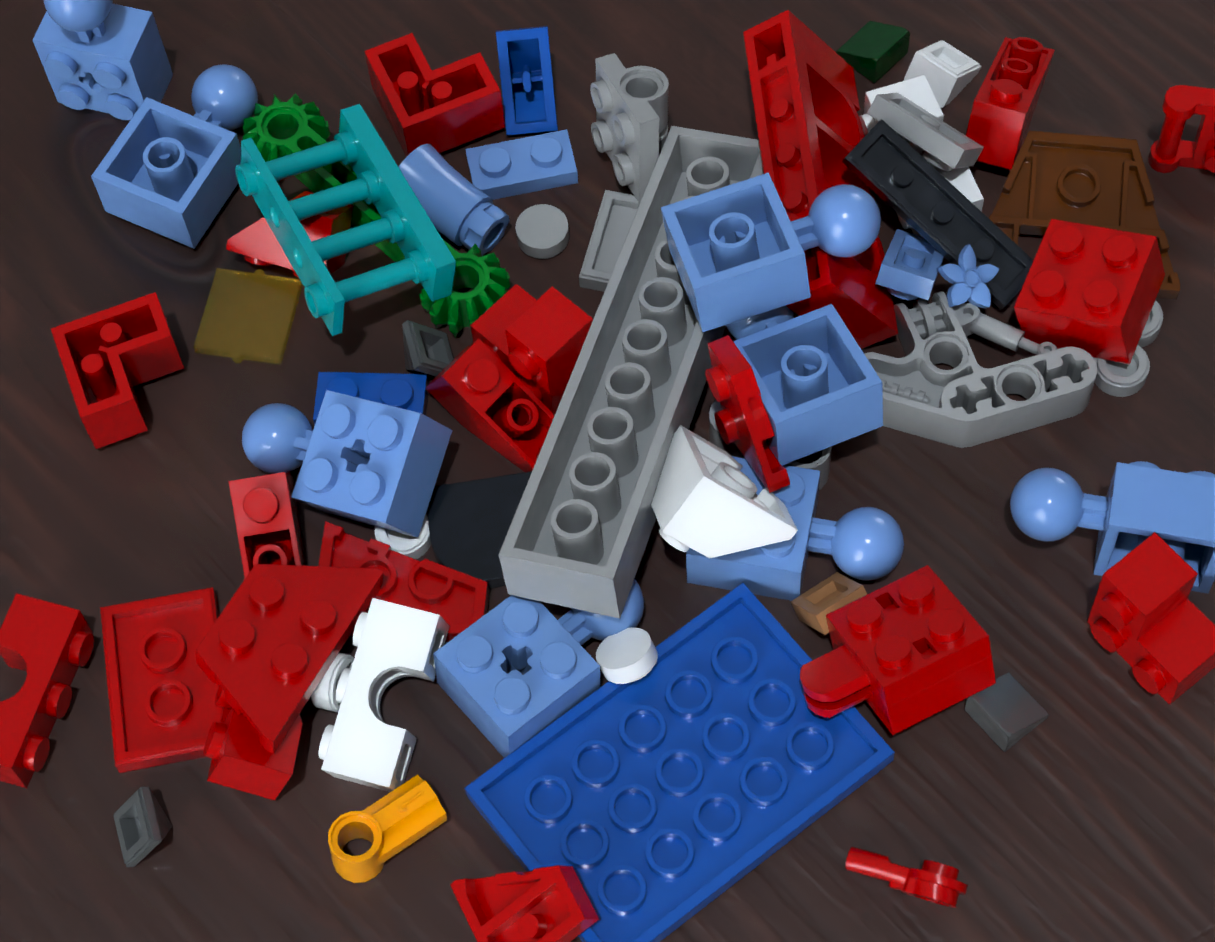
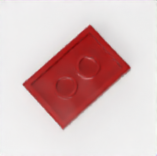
(155, 687)

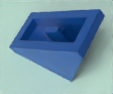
(526, 80)

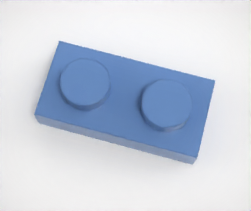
(523, 165)
(909, 267)

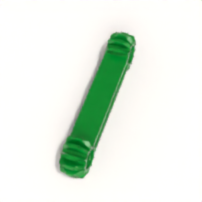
(306, 129)

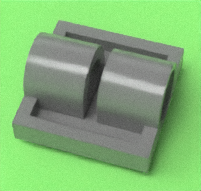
(630, 119)

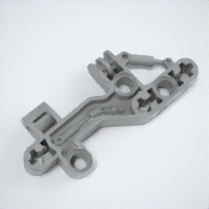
(969, 401)

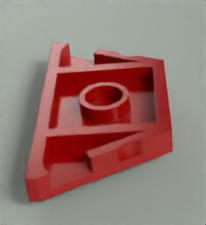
(282, 639)

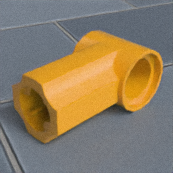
(389, 825)

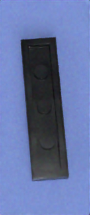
(937, 208)

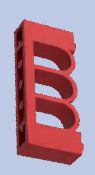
(805, 130)

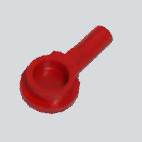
(932, 883)

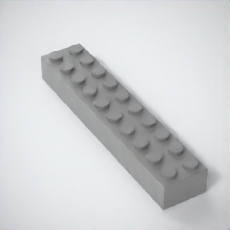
(629, 392)

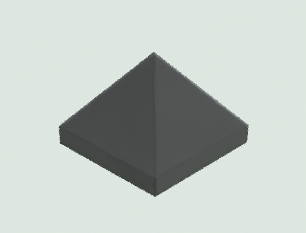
(425, 349)
(140, 826)

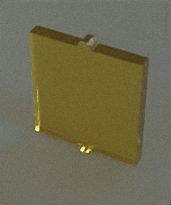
(248, 316)

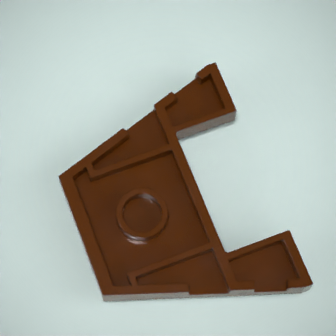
(1084, 183)

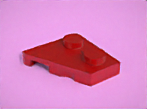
(743, 412)
(526, 905)

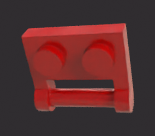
(1170, 150)

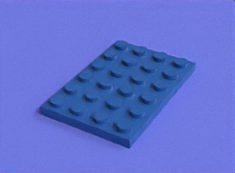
(682, 776)

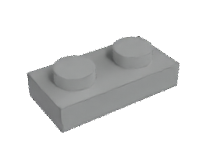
(942, 143)

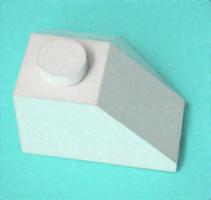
(713, 505)

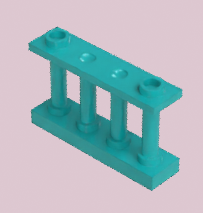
(378, 183)

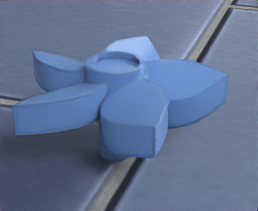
(968, 280)

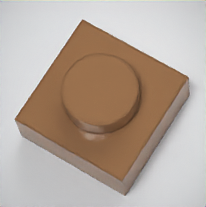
(825, 598)

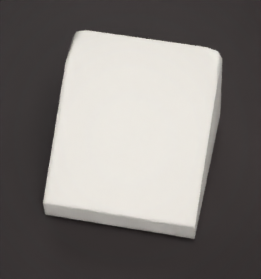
(945, 70)

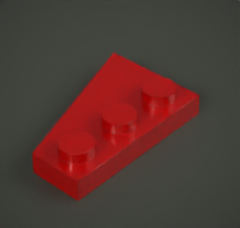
(410, 582)

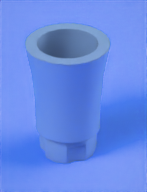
(452, 202)

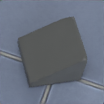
(1005, 711)

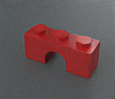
(50, 646)

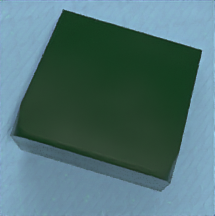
(875, 49)

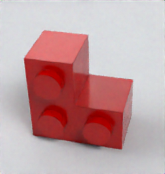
(433, 105)
(535, 339)
(108, 357)
(1151, 622)

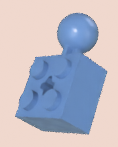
(102, 56)
(176, 167)
(745, 253)
(809, 379)
(357, 461)
(1139, 502)
(862, 543)
(518, 637)

